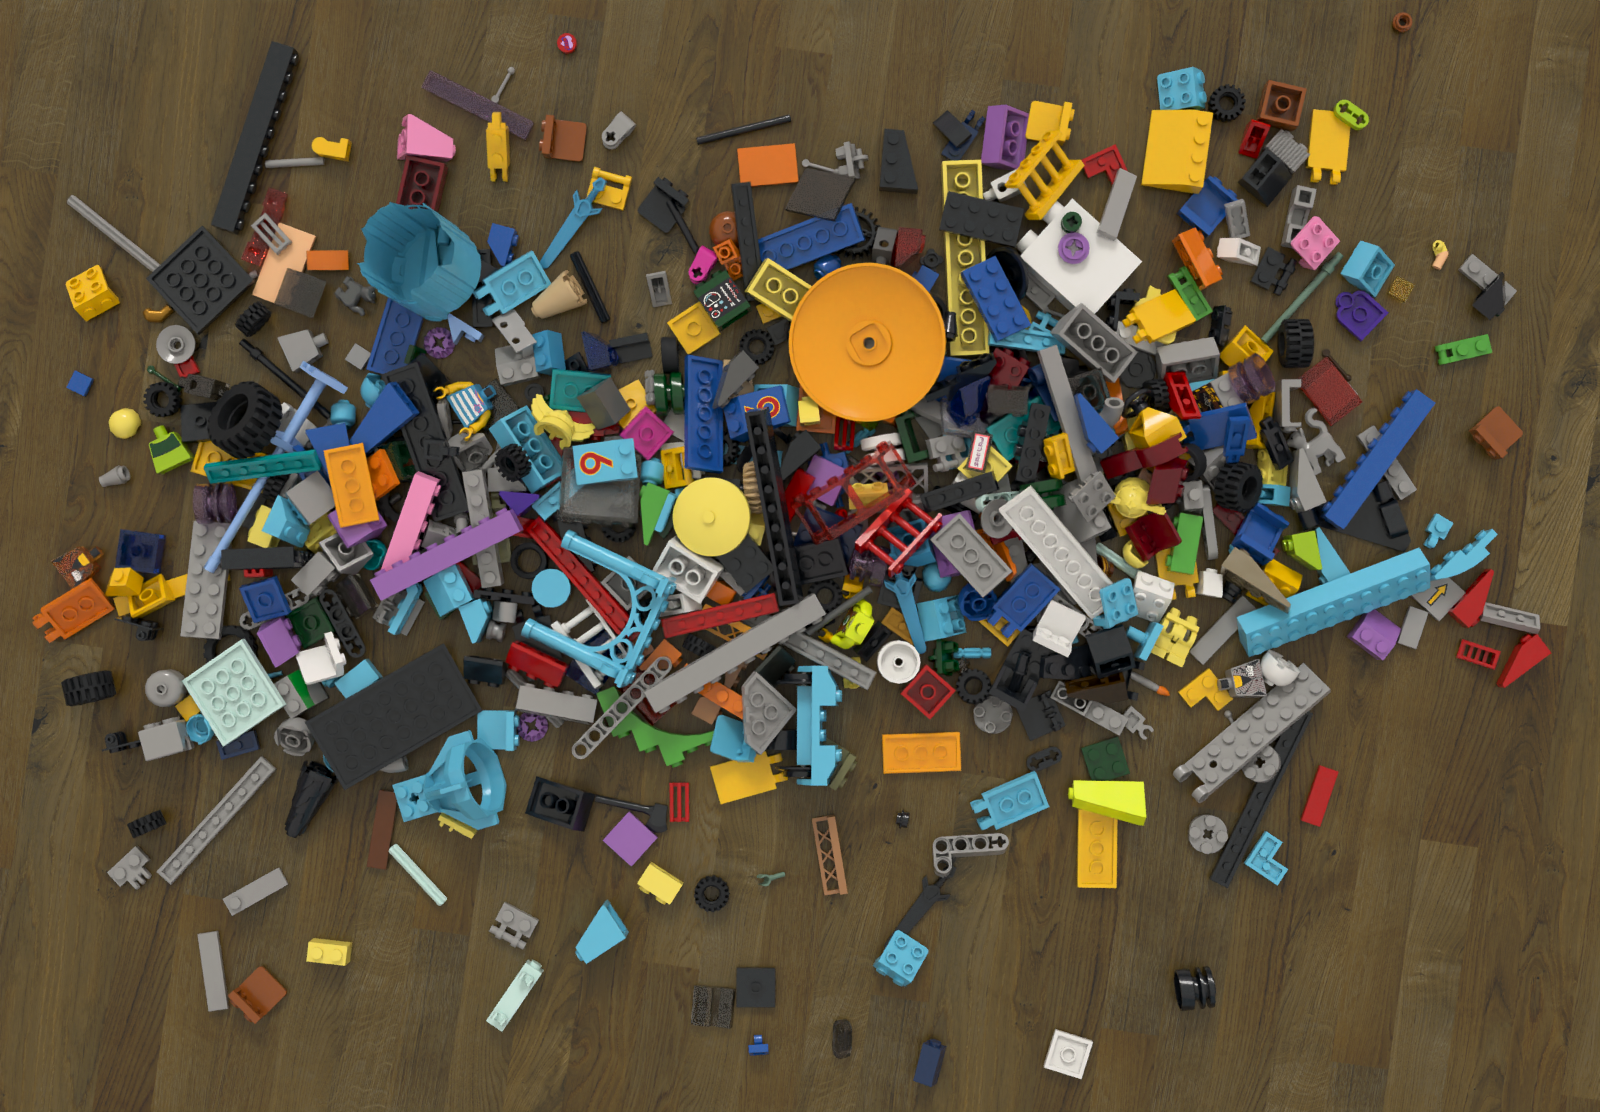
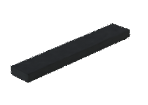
(746, 232)

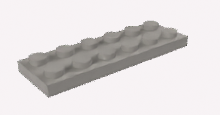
(204, 590)

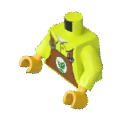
(853, 627)

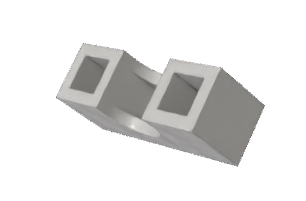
(1299, 207)

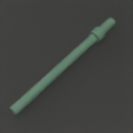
(1326, 270)

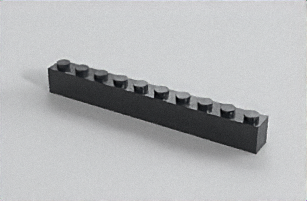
(255, 138)
(774, 505)

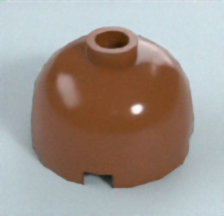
(723, 228)

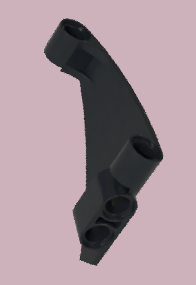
(1375, 521)

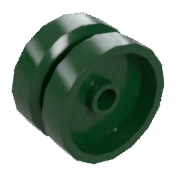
(670, 393)
(1045, 490)

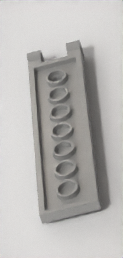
(1253, 732)

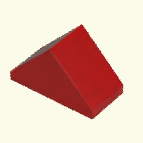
(1253, 138)

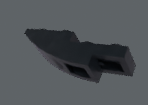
(967, 373)

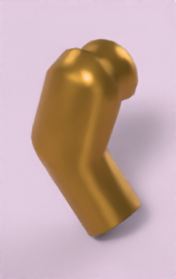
(157, 316)

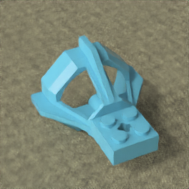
(447, 786)

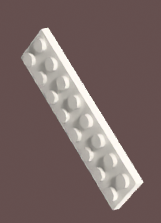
(1057, 549)

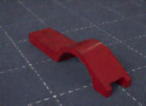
(1143, 458)

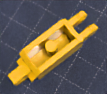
(498, 147)

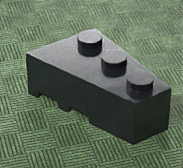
(896, 164)

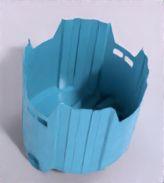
(420, 260)

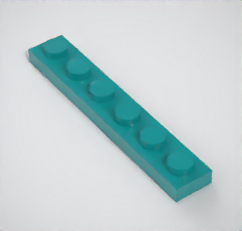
(262, 466)

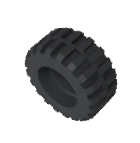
(244, 420)

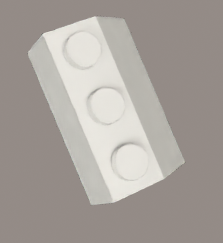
(693, 572)

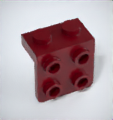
(1009, 369)
(1152, 534)

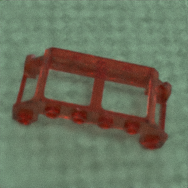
(863, 512)

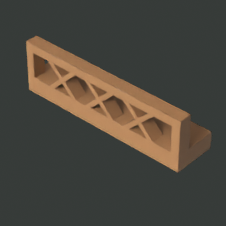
(836, 853)

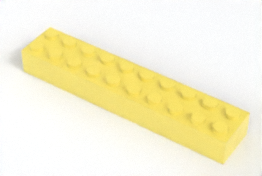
(960, 254)

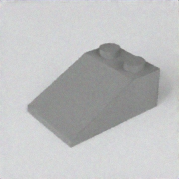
(1304, 486)

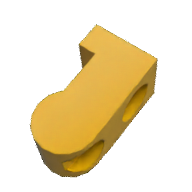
(332, 150)

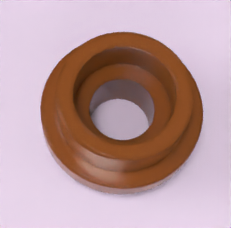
(1406, 18)

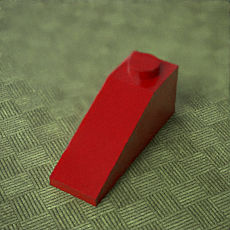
(1181, 396)
(1473, 601)
(1523, 657)

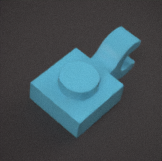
(1438, 528)

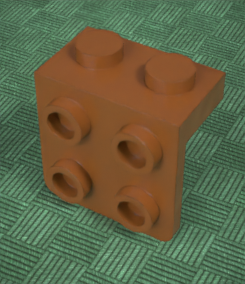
(562, 139)
(1496, 433)
(257, 995)

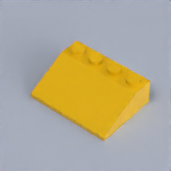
(1177, 150)

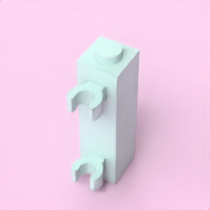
(515, 994)

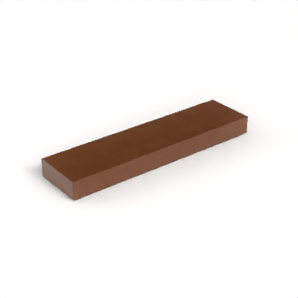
(382, 830)

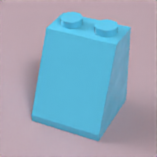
(601, 934)

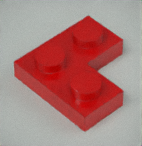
(1105, 160)

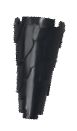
(311, 792)

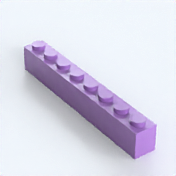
(447, 554)

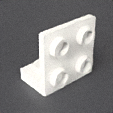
(1058, 628)

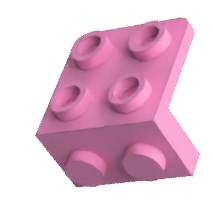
(1314, 243)

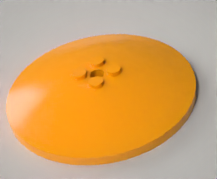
(831, 333)

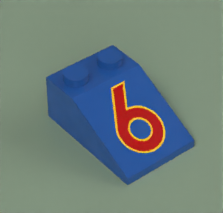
(736, 408)

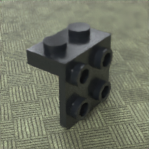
(655, 207)
(1125, 297)
(433, 375)

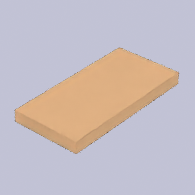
(276, 265)

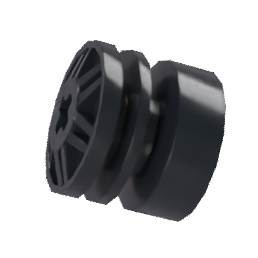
(1198, 988)

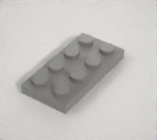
(971, 555)

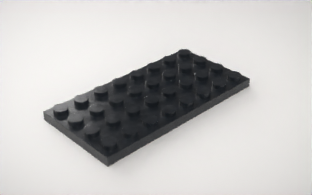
(393, 716)

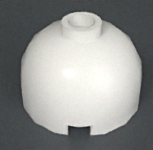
(1277, 670)

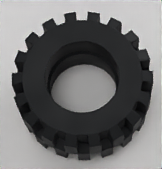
(1295, 343)
(1238, 486)
(88, 688)

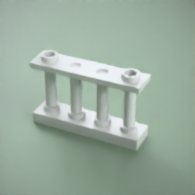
(594, 677)

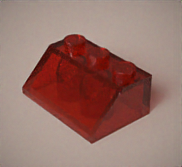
(908, 246)

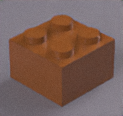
(1281, 105)

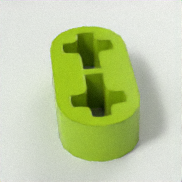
(1348, 117)

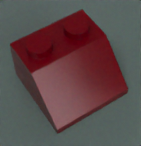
(1167, 482)

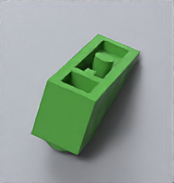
(651, 506)

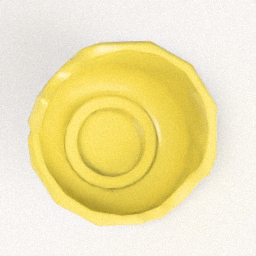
(124, 423)
(1132, 557)

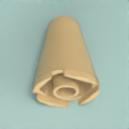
(559, 297)

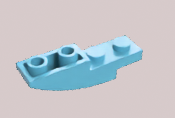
(1461, 561)

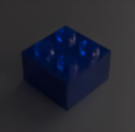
(140, 551)

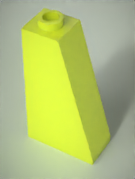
(1111, 798)

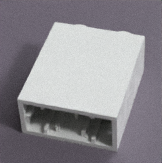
(1085, 282)

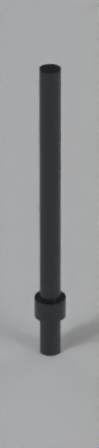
(258, 355)

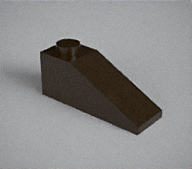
(1104, 690)

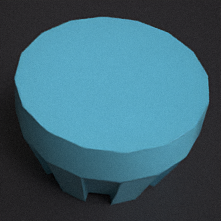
(551, 588)

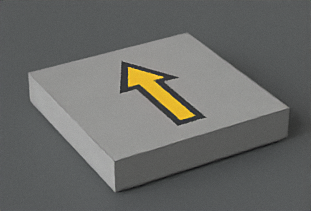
(1439, 597)

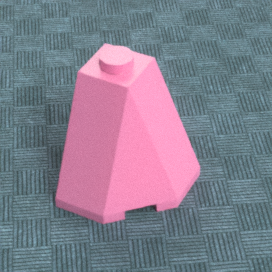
(423, 141)

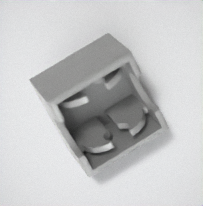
(165, 739)

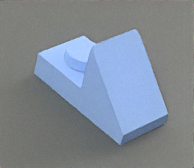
(458, 328)

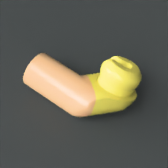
(1441, 254)

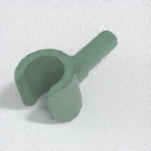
(768, 878)

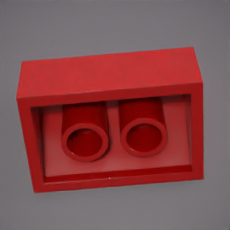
(536, 664)

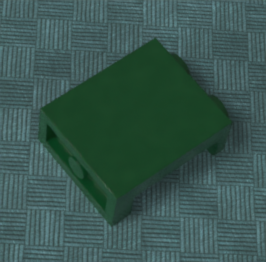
(909, 438)

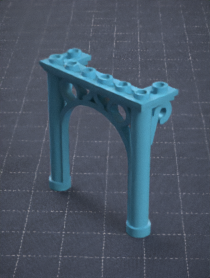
(588, 654)

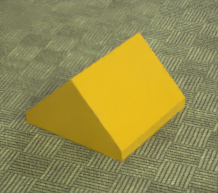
(153, 596)

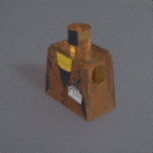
(78, 565)

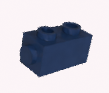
(930, 1062)

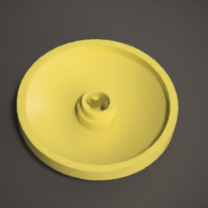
(711, 516)

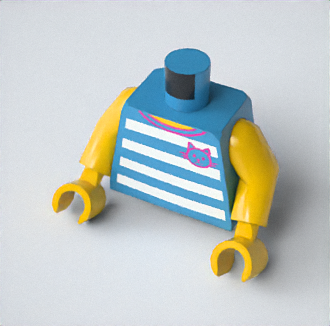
(470, 404)

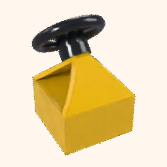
(1150, 425)

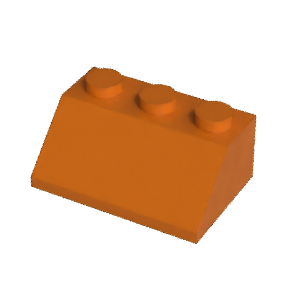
(1197, 258)

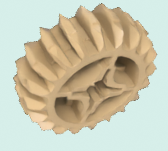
(751, 488)

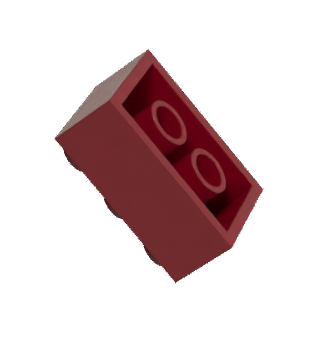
(422, 183)

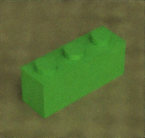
(1183, 556)

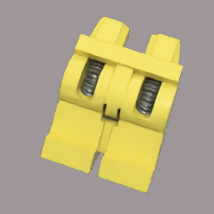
(1181, 632)

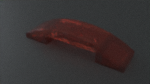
(274, 206)

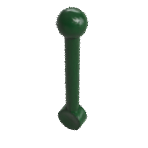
(151, 369)

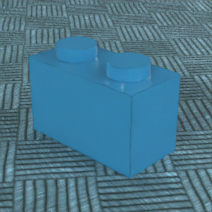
(548, 352)

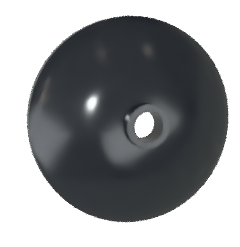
(1014, 269)

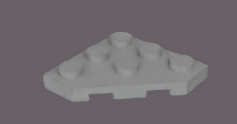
(763, 712)

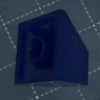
(598, 353)
(968, 402)

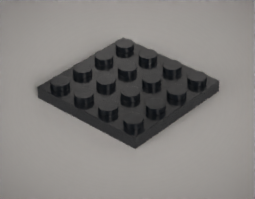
(200, 280)

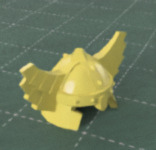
(558, 423)
(1132, 498)

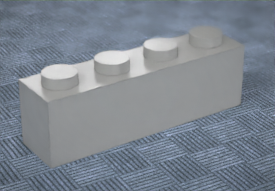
(556, 705)

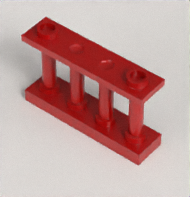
(879, 528)

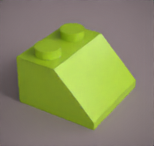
(1303, 549)

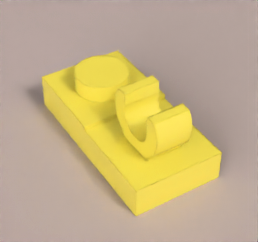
(457, 825)

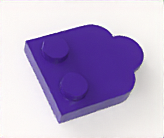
(1358, 313)

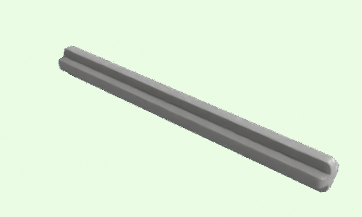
(112, 233)

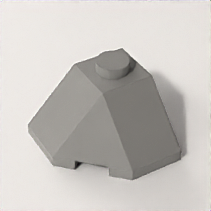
(472, 452)

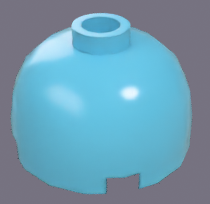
(371, 388)

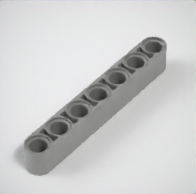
(613, 711)

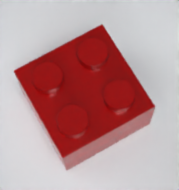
(927, 691)

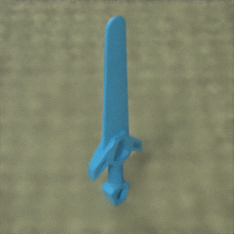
(578, 215)
(905, 597)

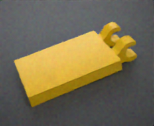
(1327, 146)
(1159, 317)
(1177, 578)
(743, 779)

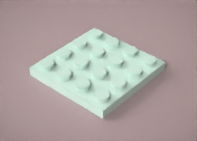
(234, 692)

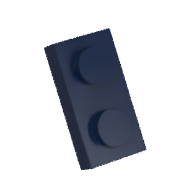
(243, 744)

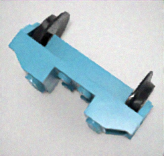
(810, 726)

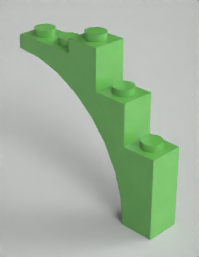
(648, 736)

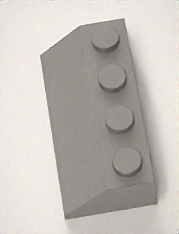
(1094, 342)

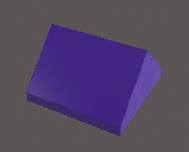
(520, 502)

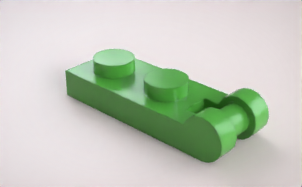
(1190, 293)
(1464, 349)

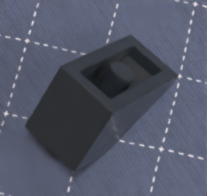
(1492, 298)

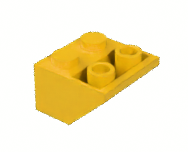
(1283, 578)

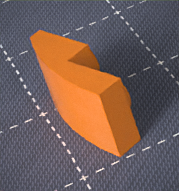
(729, 256)
(327, 260)
(721, 593)

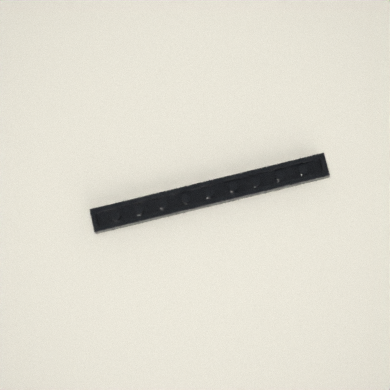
(1256, 806)

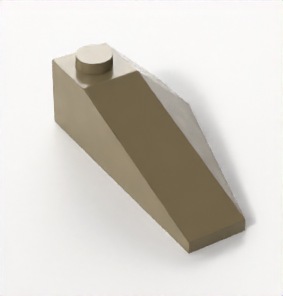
(1245, 573)

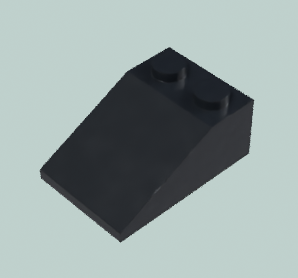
(799, 452)
(560, 804)

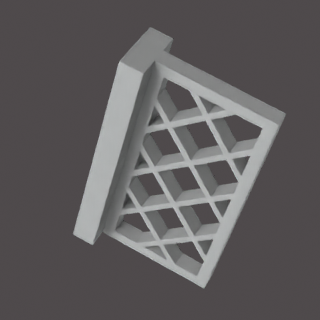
(915, 497)

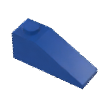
(1094, 428)

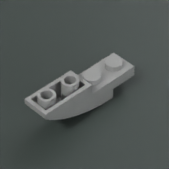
(1091, 709)

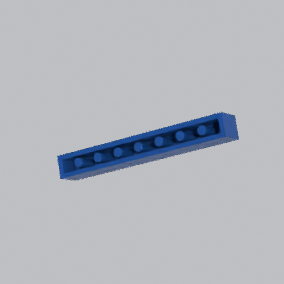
(1377, 459)

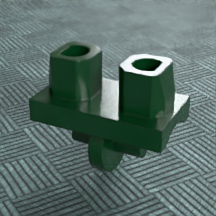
(943, 657)

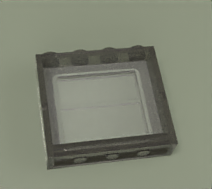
(597, 503)

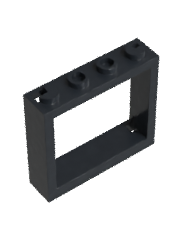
(265, 558)

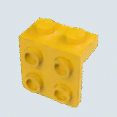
(1049, 117)
(91, 293)

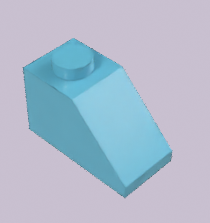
(1275, 495)

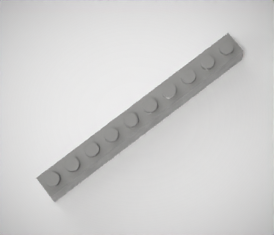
(734, 652)

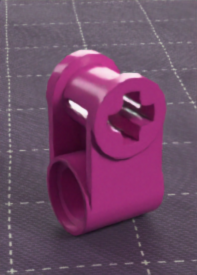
(703, 262)

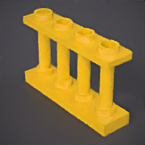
(1059, 180)

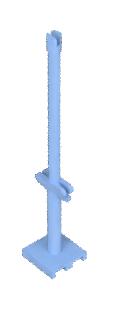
(284, 441)

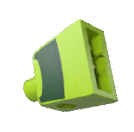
(169, 451)

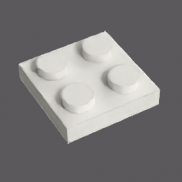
(1068, 1054)

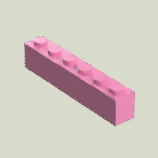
(412, 519)

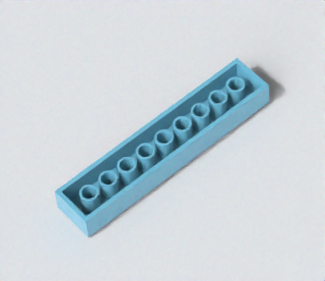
(1335, 602)

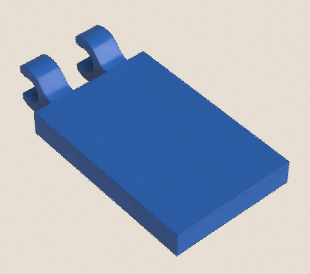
(1212, 426)
(1023, 600)

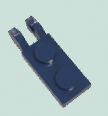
(954, 154)

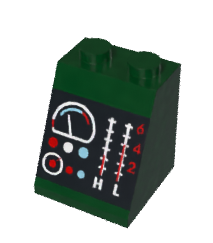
(722, 300)

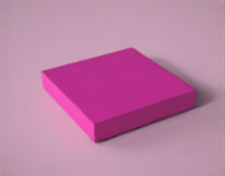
(647, 432)

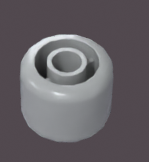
(165, 688)

